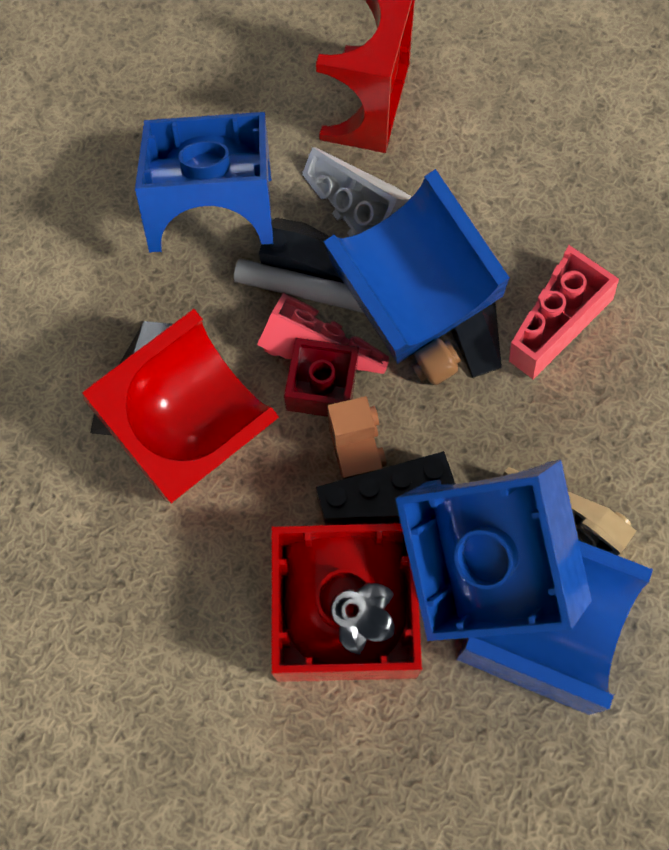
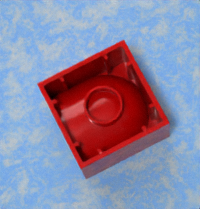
(177, 408)
(309, 571)

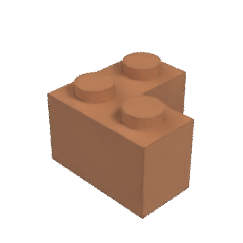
(353, 433)

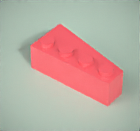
(563, 309)

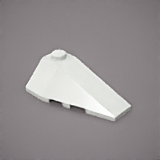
(354, 193)

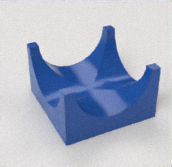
(204, 164)

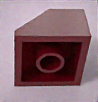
(320, 376)

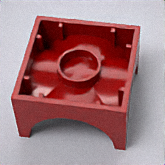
(375, 75)

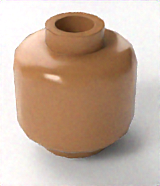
(436, 361)

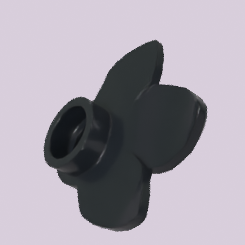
(367, 619)

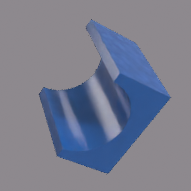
(419, 269)
(495, 555)
(575, 662)

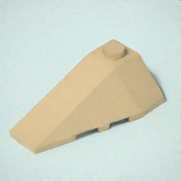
(597, 523)

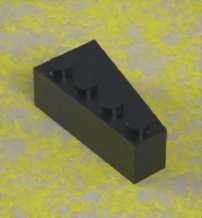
(372, 495)

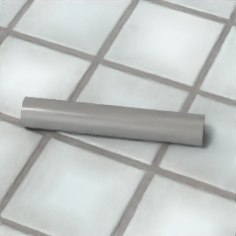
(295, 284)

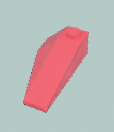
(298, 320)

